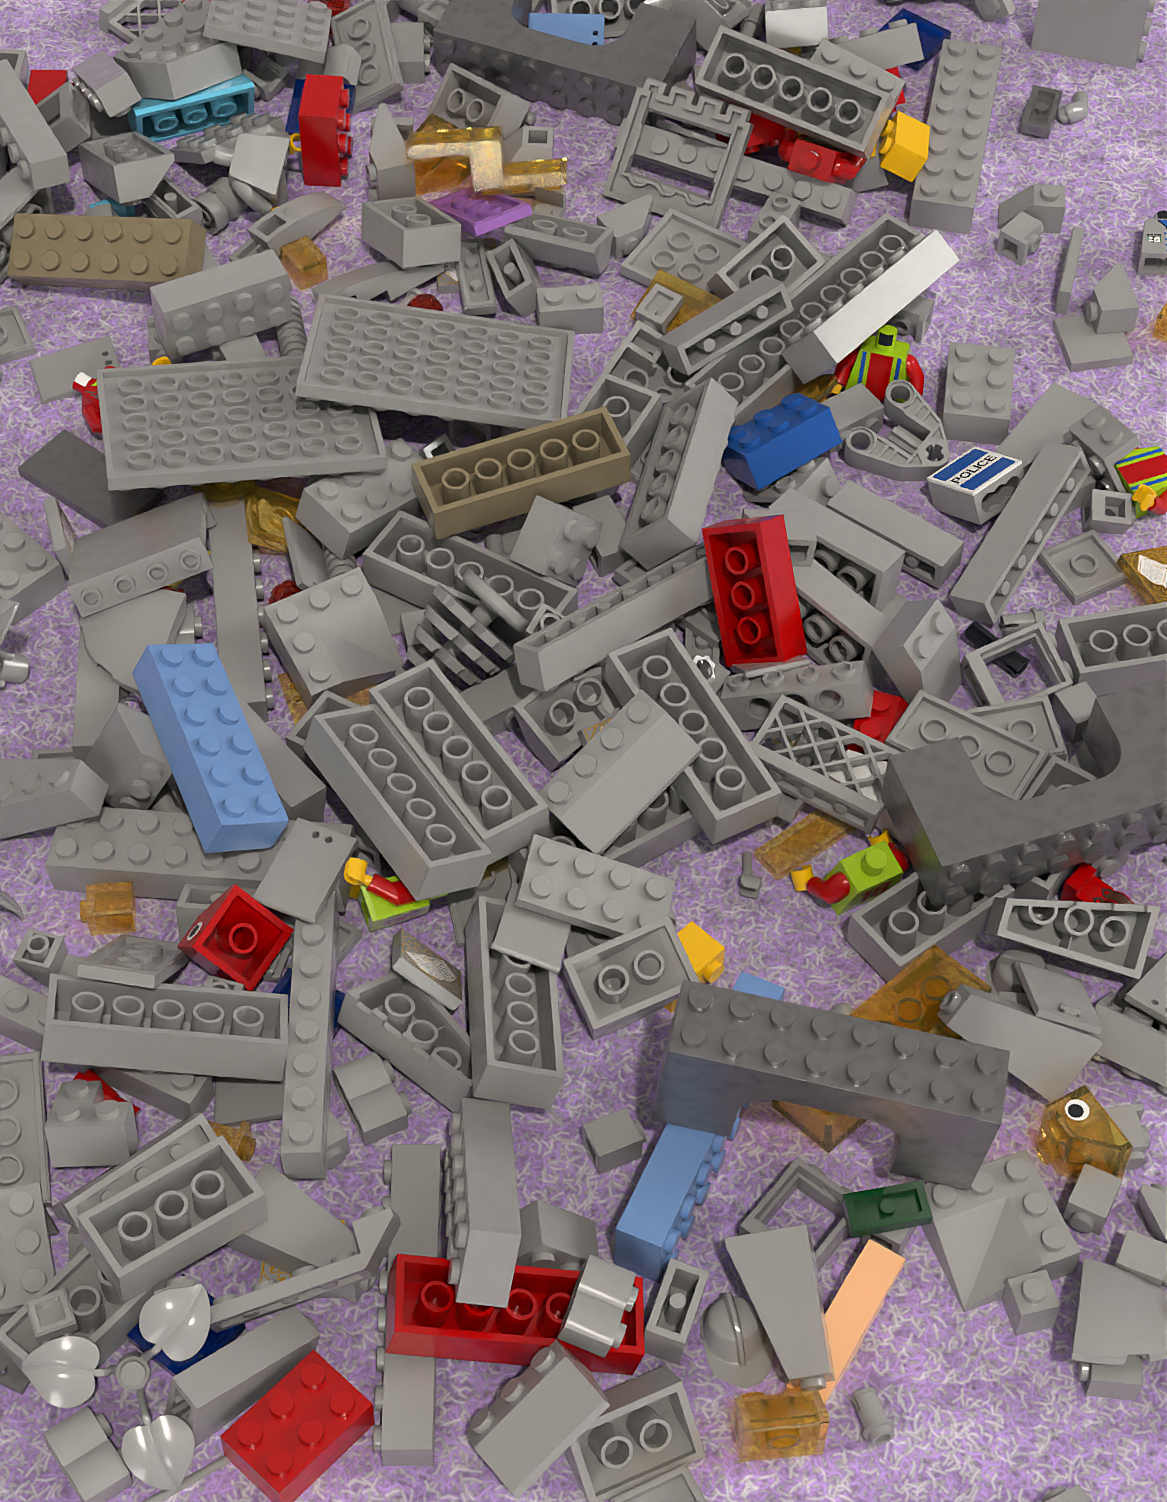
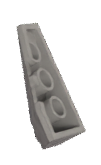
(555, 717)

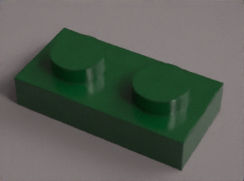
(886, 1209)

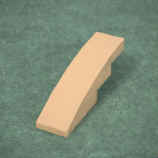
(857, 1306)

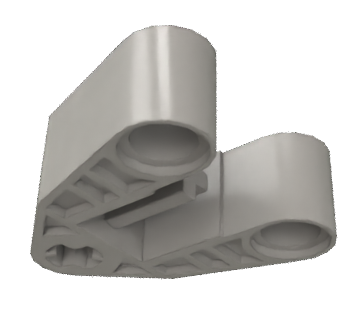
(911, 445)

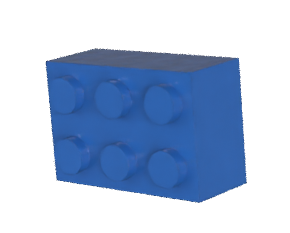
(780, 440)

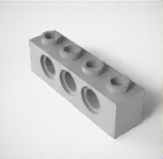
(832, 689)

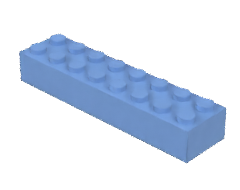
(675, 1182)

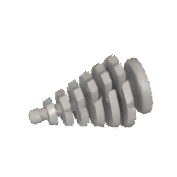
(462, 638)

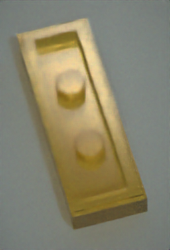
(801, 843)

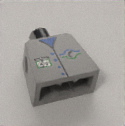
(1153, 246)

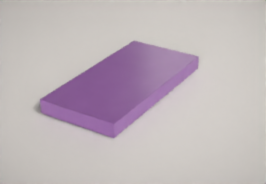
(481, 212)

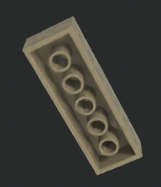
(103, 250)
(507, 473)

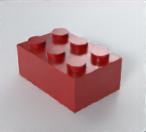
(324, 130)
(298, 1429)

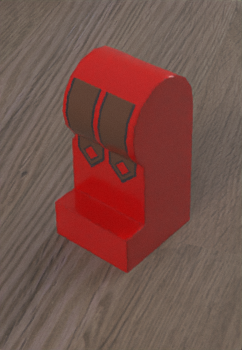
(1087, 887)

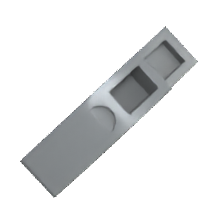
(290, 222)

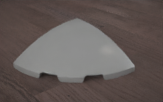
(645, 364)
(122, 632)
(1118, 1316)

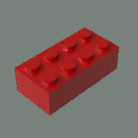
(754, 590)

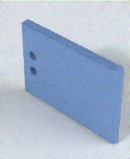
(570, 26)

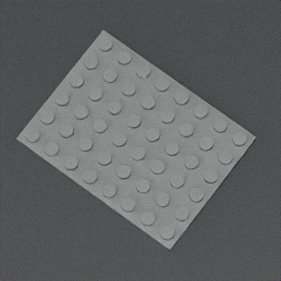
(436, 363)
(227, 425)

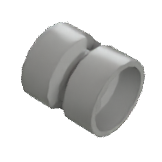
(219, 205)

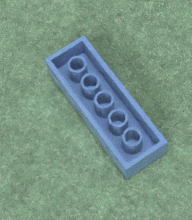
(209, 747)

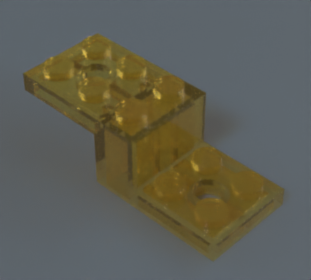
(487, 159)

